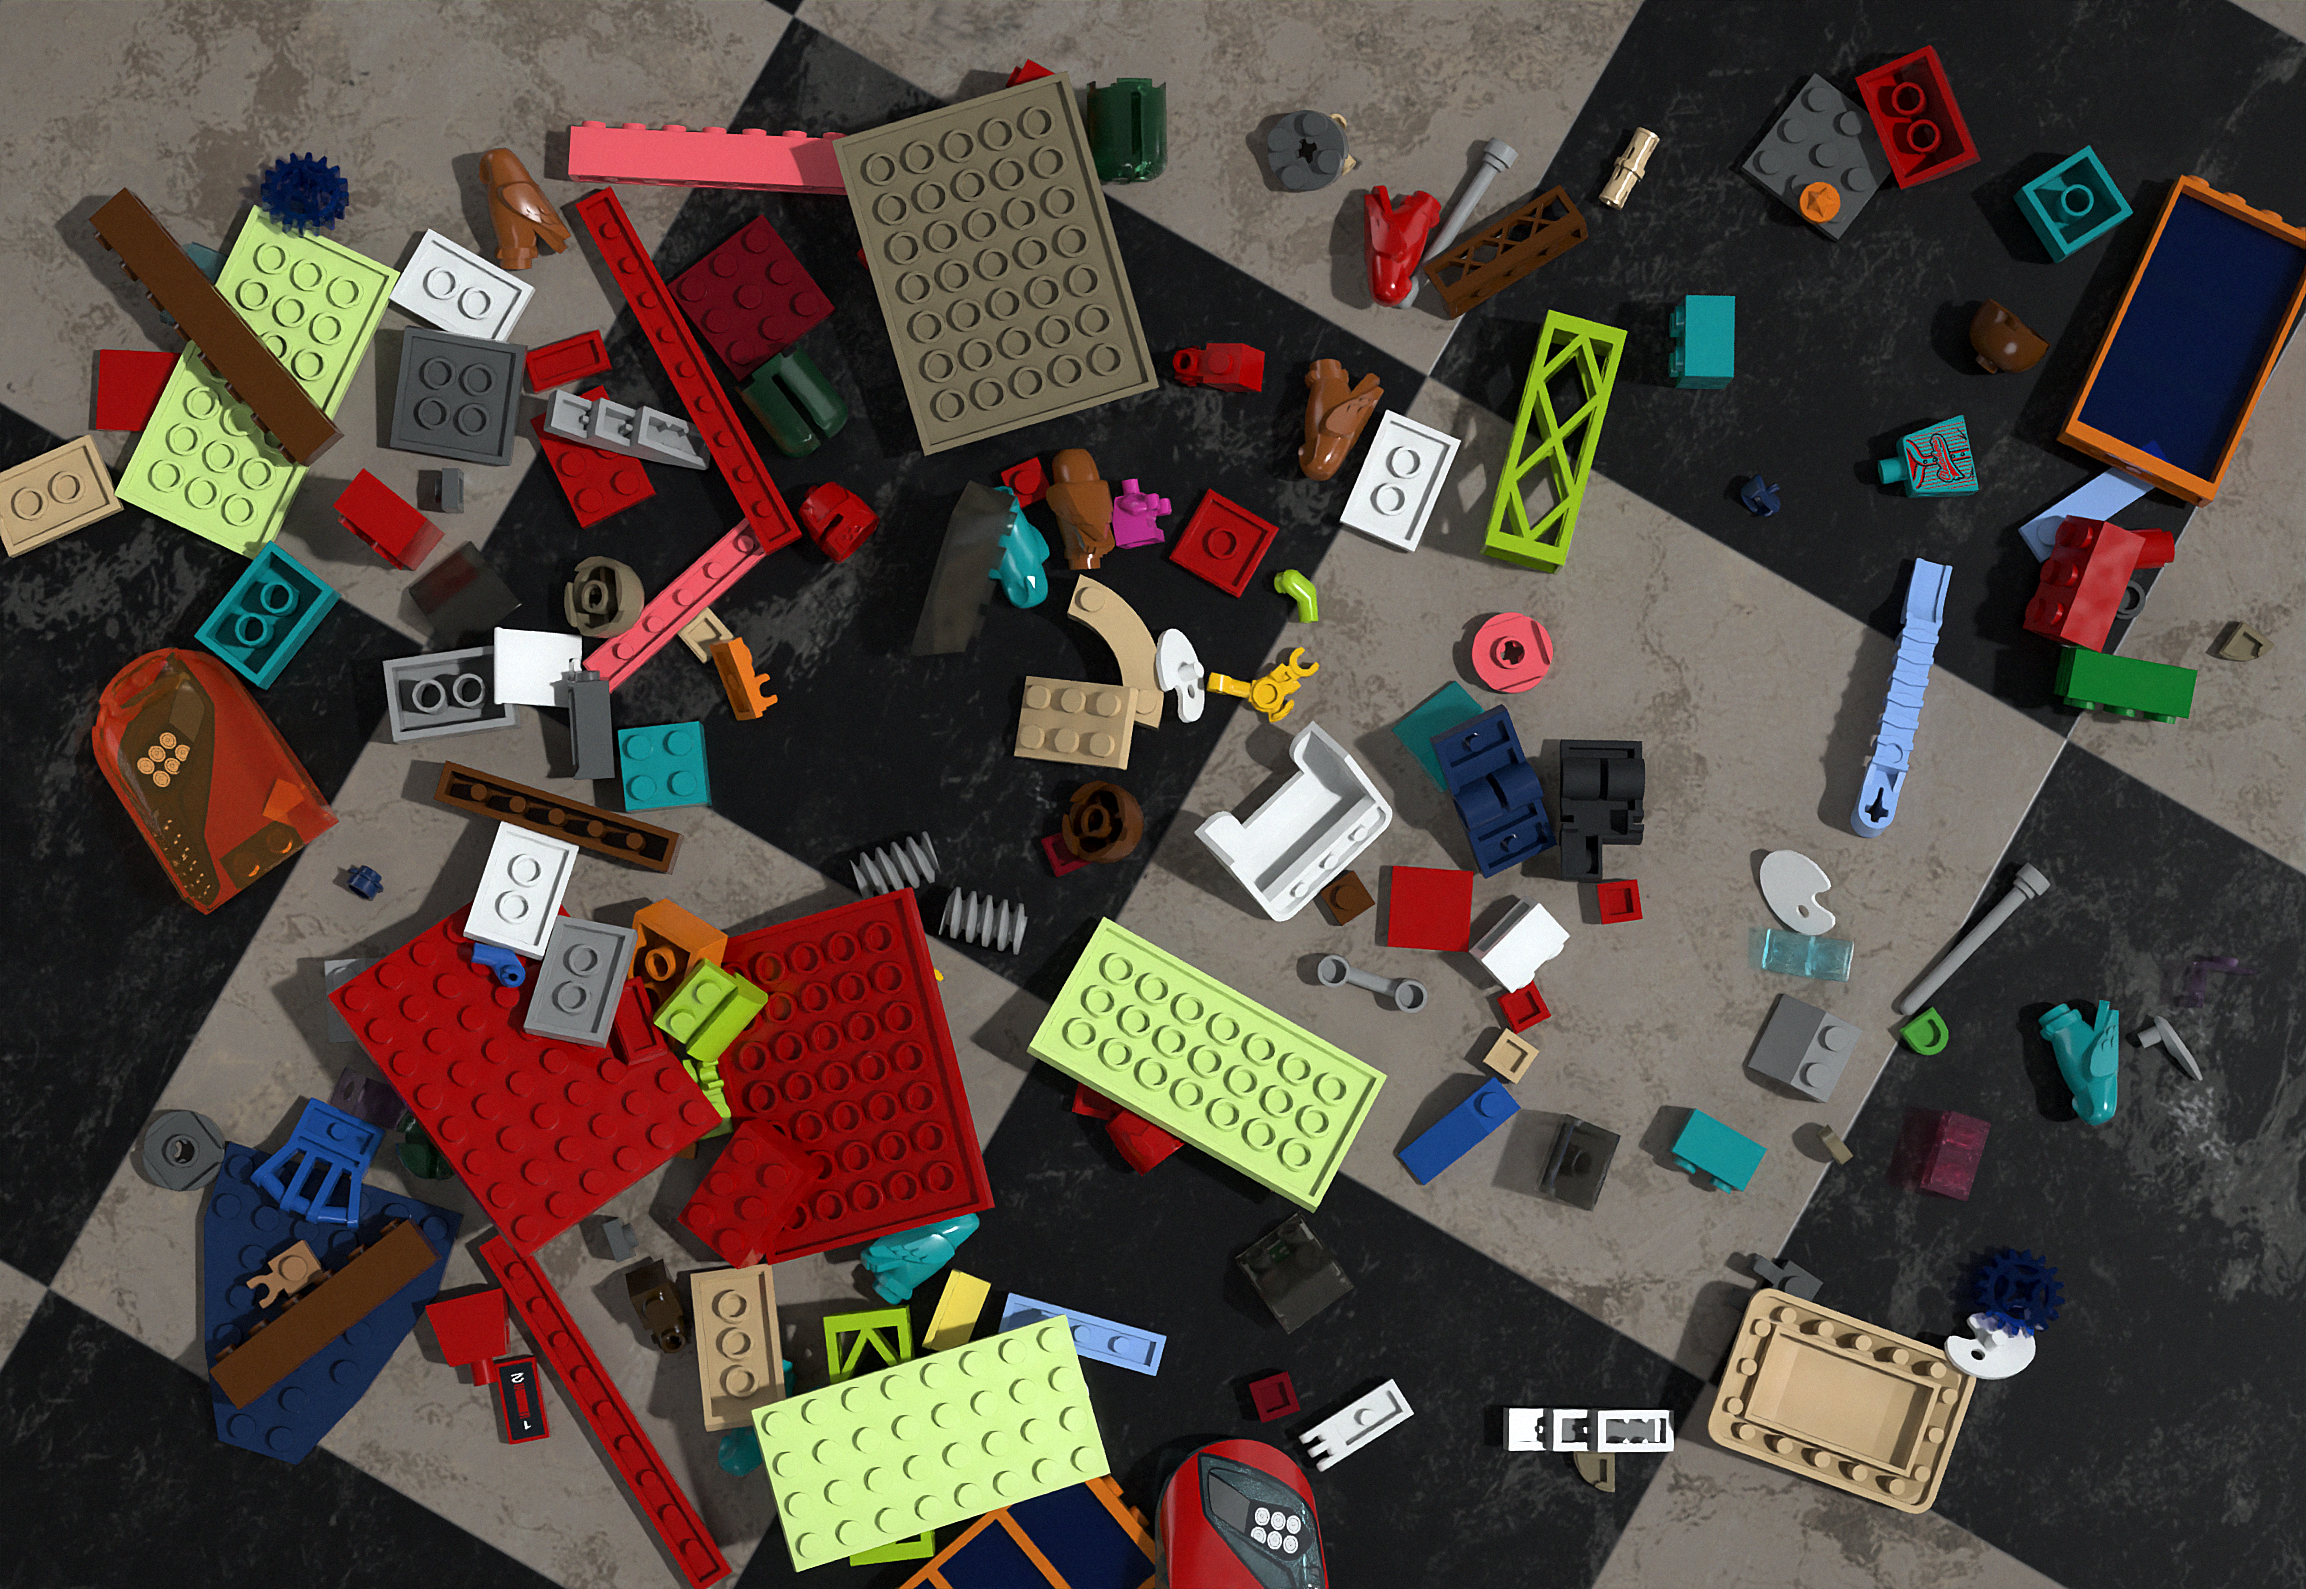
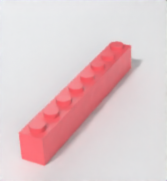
(705, 158)

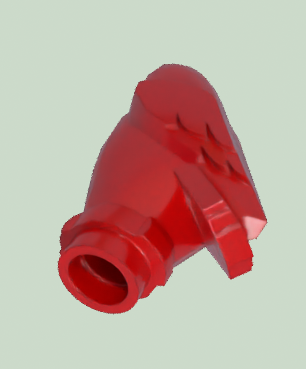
(1395, 241)

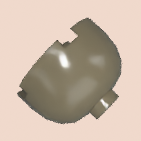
(604, 598)

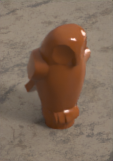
(518, 210)
(1334, 417)
(1081, 508)

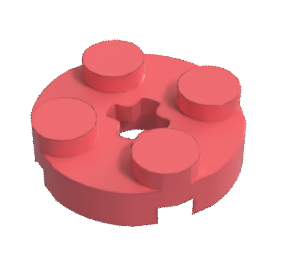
(1523, 633)

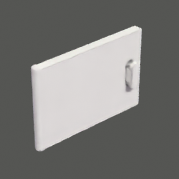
(534, 666)

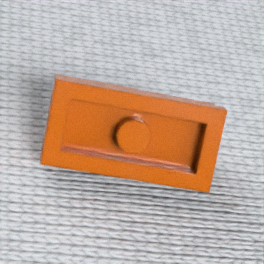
(739, 679)

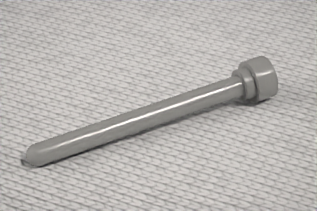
(1496, 159)
(2027, 885)

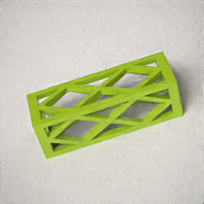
(1582, 341)
(869, 1322)

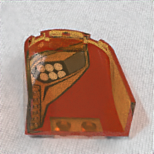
(204, 774)

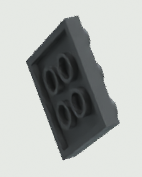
(1825, 141)
(458, 395)

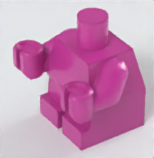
(1136, 516)

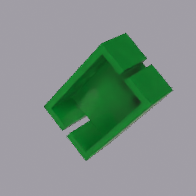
(2124, 685)

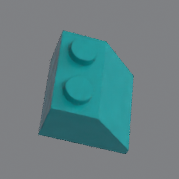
(1437, 715)

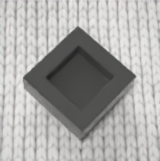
(450, 490)
(621, 1239)

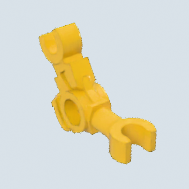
(1268, 692)

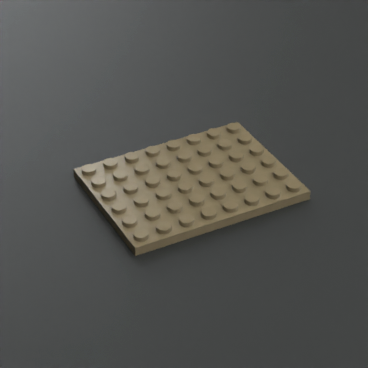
(995, 263)

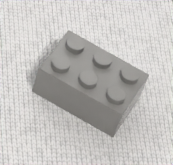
(445, 696)

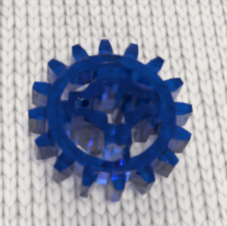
(292, 205)
(2029, 1305)

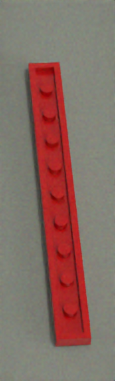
(689, 371)
(609, 1414)

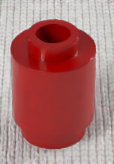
(2156, 550)

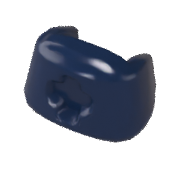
(1760, 497)

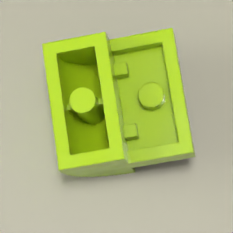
(709, 1010)

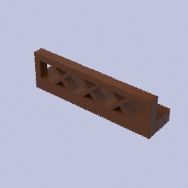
(1510, 265)

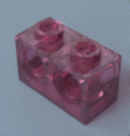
(1955, 1155)

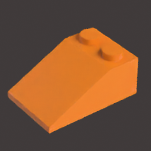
(669, 949)

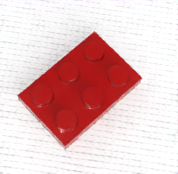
(594, 478)

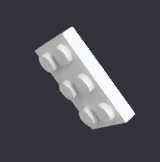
(460, 290)
(1400, 481)
(521, 890)

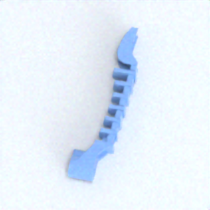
(1898, 723)

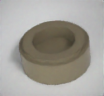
(1834, 1145)

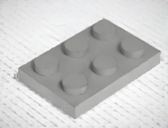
(581, 981)

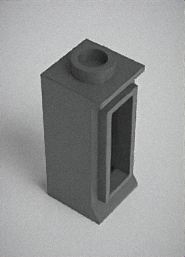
(591, 725)

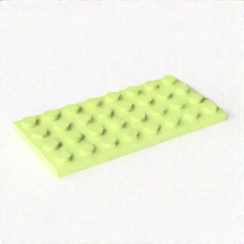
(201, 451)
(1207, 1064)
(929, 1442)

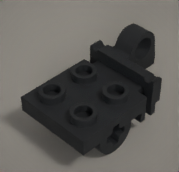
(1602, 799)

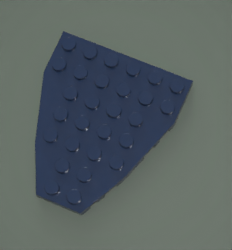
(248, 1231)

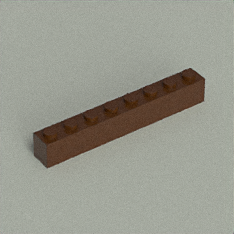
(215, 327)

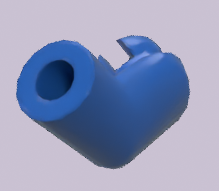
(502, 961)

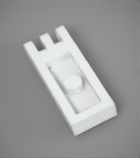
(1358, 1423)

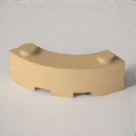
(1127, 639)

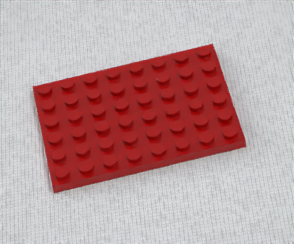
(855, 1073)
(521, 1118)

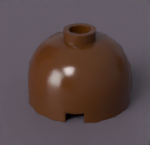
(2004, 340)
(1103, 823)

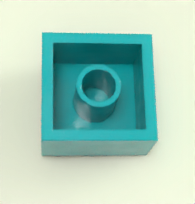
(2072, 204)
(1703, 342)
(664, 767)

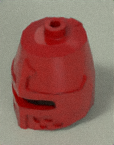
(837, 520)
(1140, 1140)

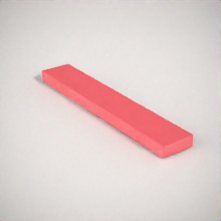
(678, 605)

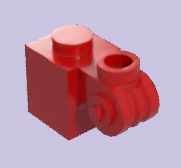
(1222, 366)

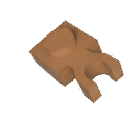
(291, 1271)

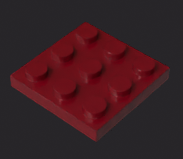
(751, 298)

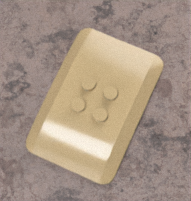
(1840, 1401)

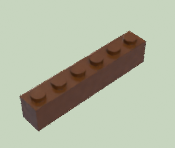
(559, 817)
(325, 1313)

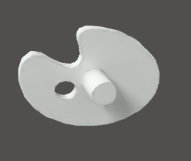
(1180, 670)
(1793, 881)
(2000, 1354)

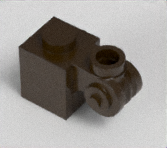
(659, 1306)

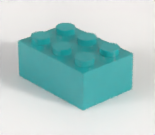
(267, 615)

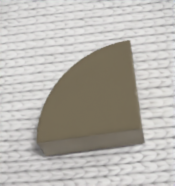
(2244, 644)
(1596, 1468)

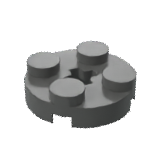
(1286, 141)
(161, 1148)

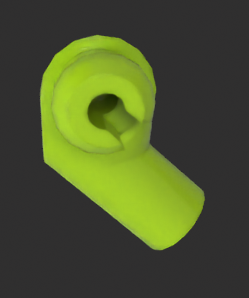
(1300, 589)

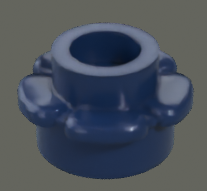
(364, 882)

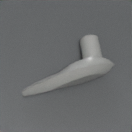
(2174, 1045)

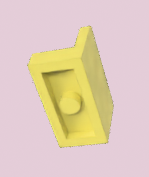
(956, 1311)

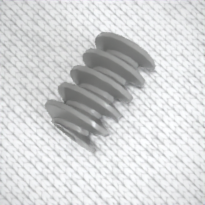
(896, 867)
(984, 920)

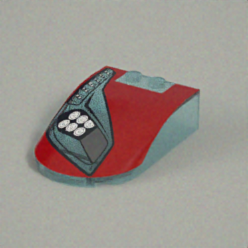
(1238, 1521)

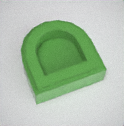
(1926, 1033)

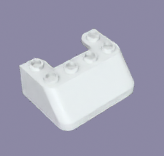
(1303, 830)

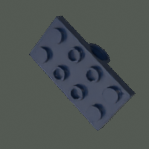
(1493, 791)

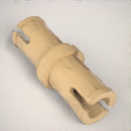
(1629, 168)

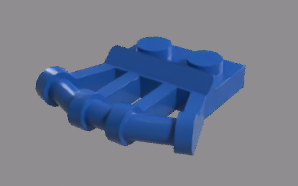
(334, 1140)

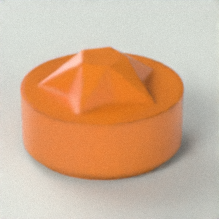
(1819, 203)

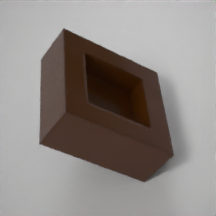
(1347, 898)

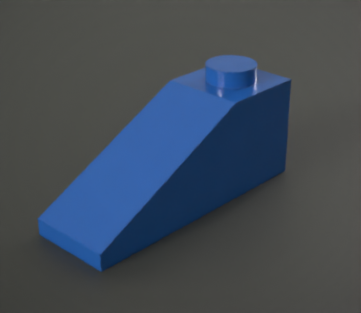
(1459, 1130)

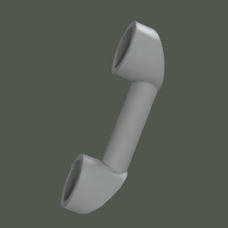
(1408, 994)

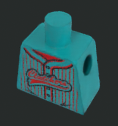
(1933, 462)

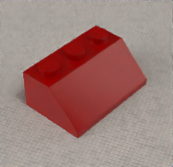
(1918, 118)

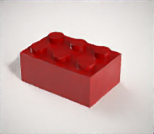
(386, 522)
(2083, 582)
(750, 1193)

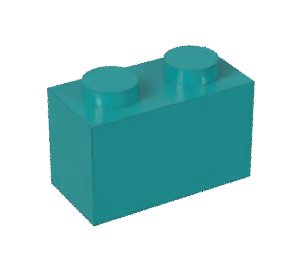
(1717, 1151)

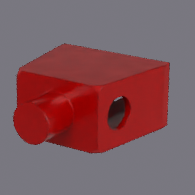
(473, 1331)

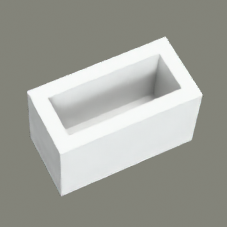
(1520, 944)

